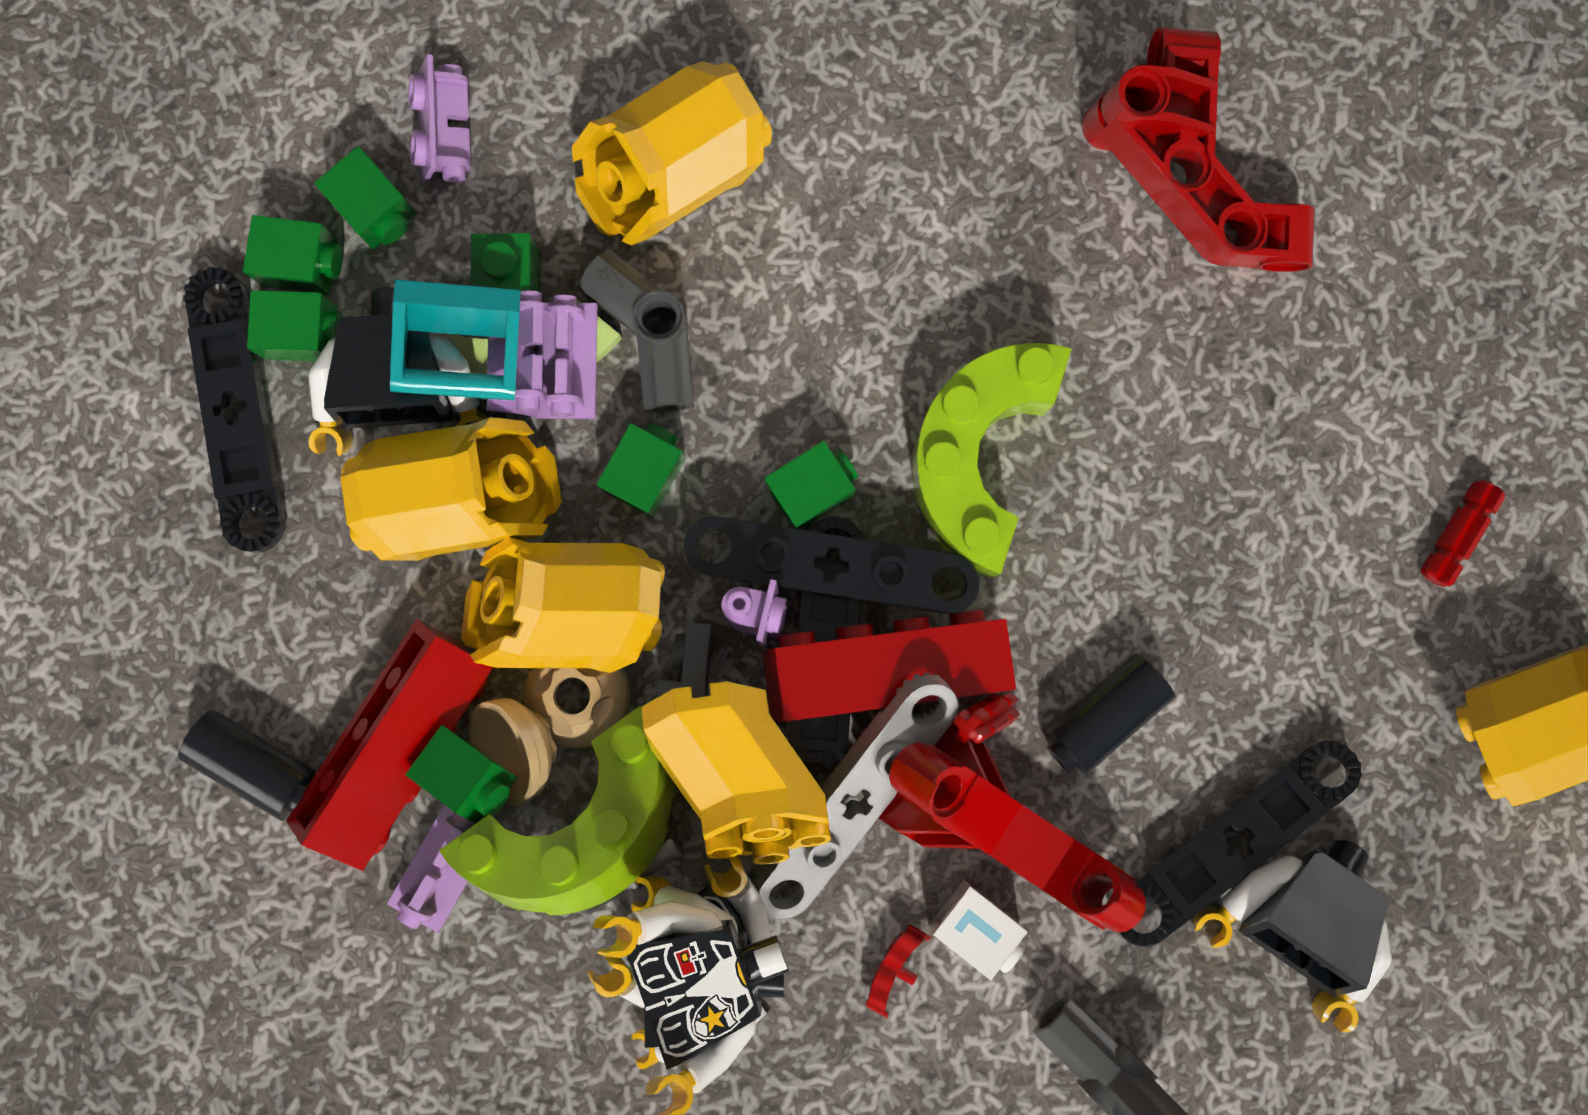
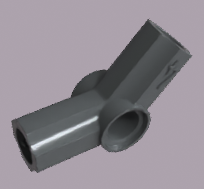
(632, 301)
(1103, 1065)

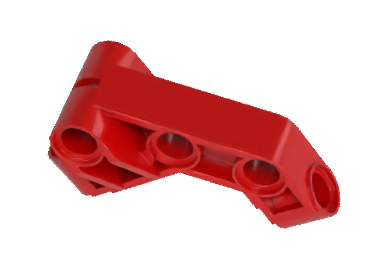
(1171, 115)
(959, 800)

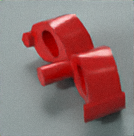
(892, 967)

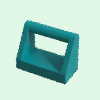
(460, 312)

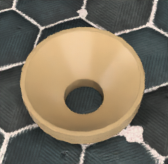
(607, 703)
(517, 742)

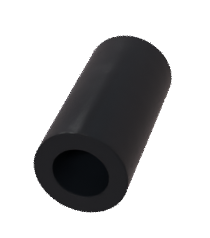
(1109, 715)
(246, 764)

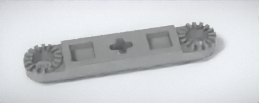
(865, 770)

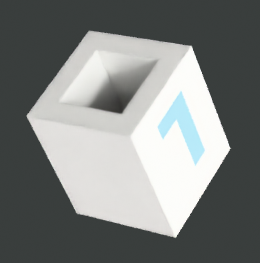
(979, 931)

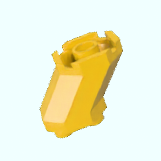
(670, 151)
(449, 490)
(563, 606)
(1531, 727)
(737, 772)

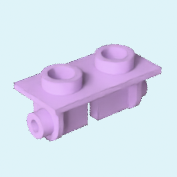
(439, 98)
(569, 359)
(529, 364)
(756, 612)
(429, 883)

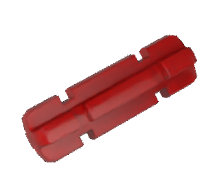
(1463, 533)
(986, 718)

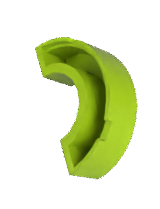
(946, 448)
(593, 855)

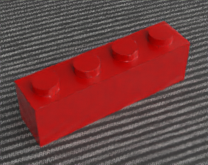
(866, 669)
(363, 778)

